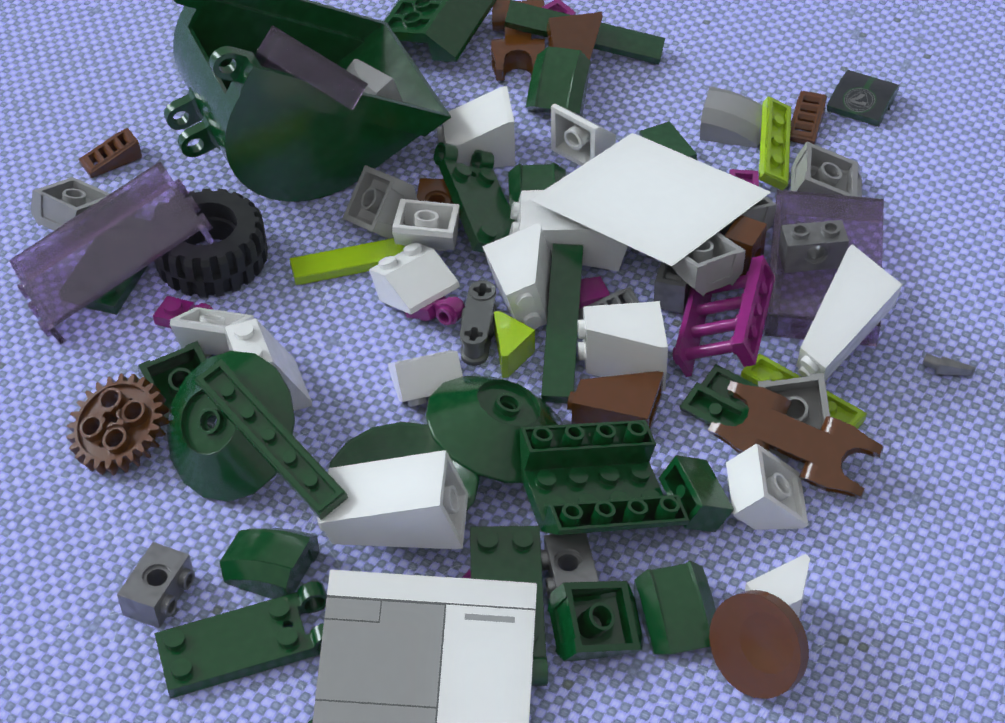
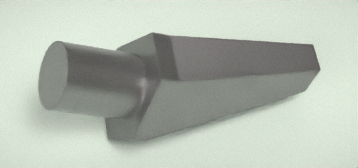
(947, 366)

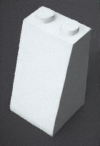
(598, 249)
(849, 312)
(399, 503)

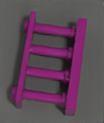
(747, 325)

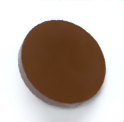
(759, 644)

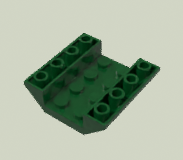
(440, 23)
(595, 478)

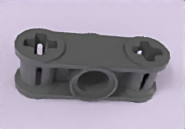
(478, 322)

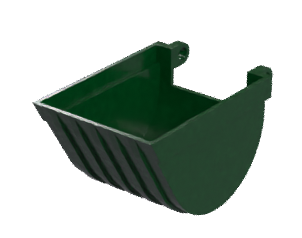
(275, 127)

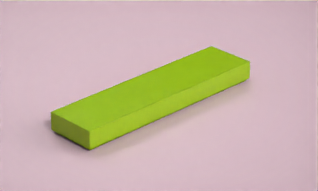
(775, 143)
(341, 261)
(769, 370)

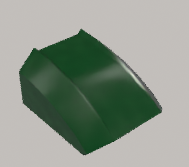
(560, 79)
(532, 178)
(170, 370)
(269, 560)
(675, 607)
(594, 620)

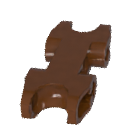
(518, 47)
(818, 449)

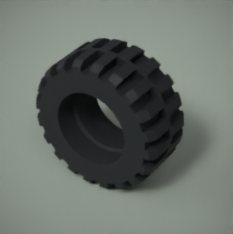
(224, 264)

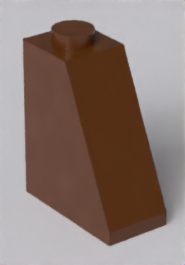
(575, 32)
(617, 398)

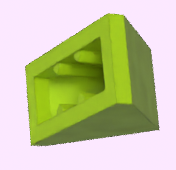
(513, 341)

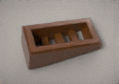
(807, 116)
(116, 150)

